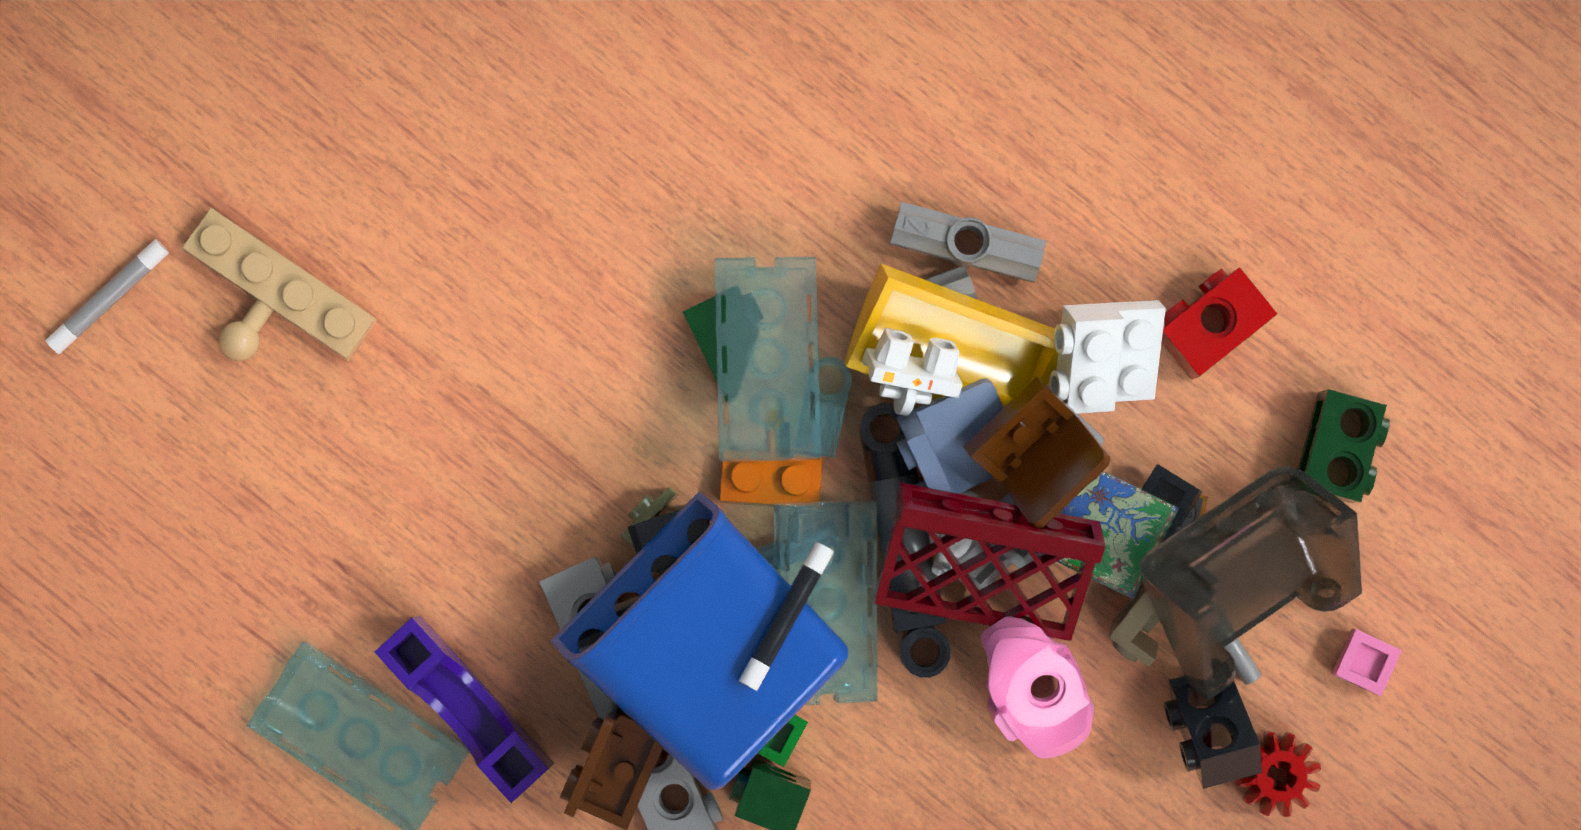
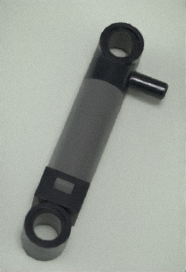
(885, 474)

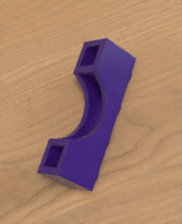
(480, 721)

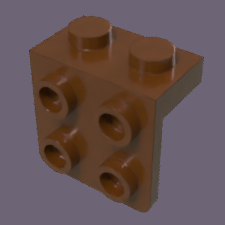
(1039, 452)
(614, 772)

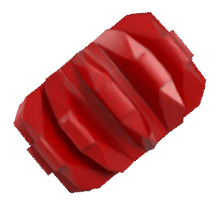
(1297, 779)

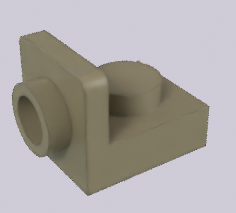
(1127, 627)

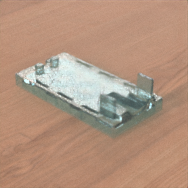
(767, 360)
(845, 587)
(357, 737)

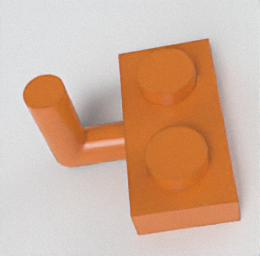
(771, 482)

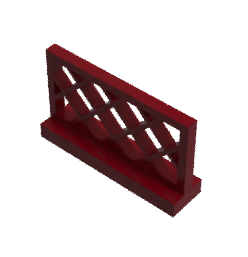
(994, 523)

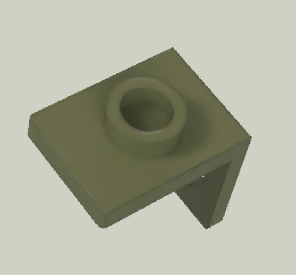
(649, 509)

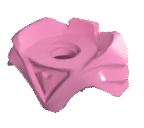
(1018, 656)

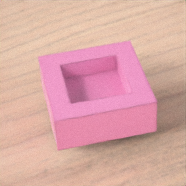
(1366, 662)

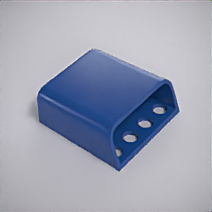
(688, 640)

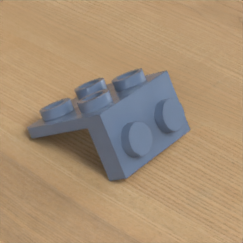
(940, 431)

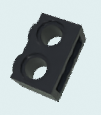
(1220, 724)

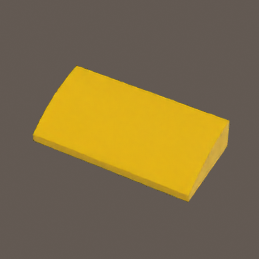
(989, 339)

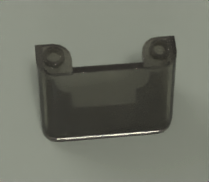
(1246, 562)

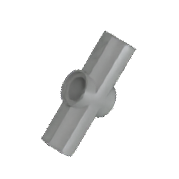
(1000, 250)

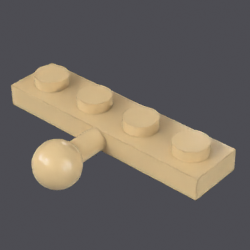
(277, 287)

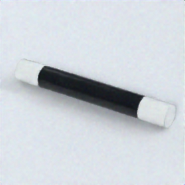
(786, 616)

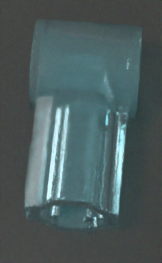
(832, 408)

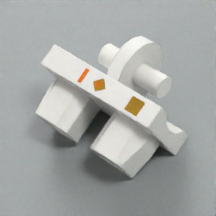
(909, 377)

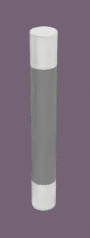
(107, 296)

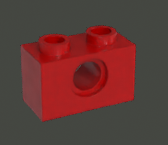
(1243, 313)

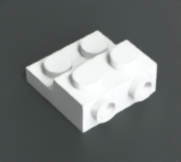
(1107, 354)

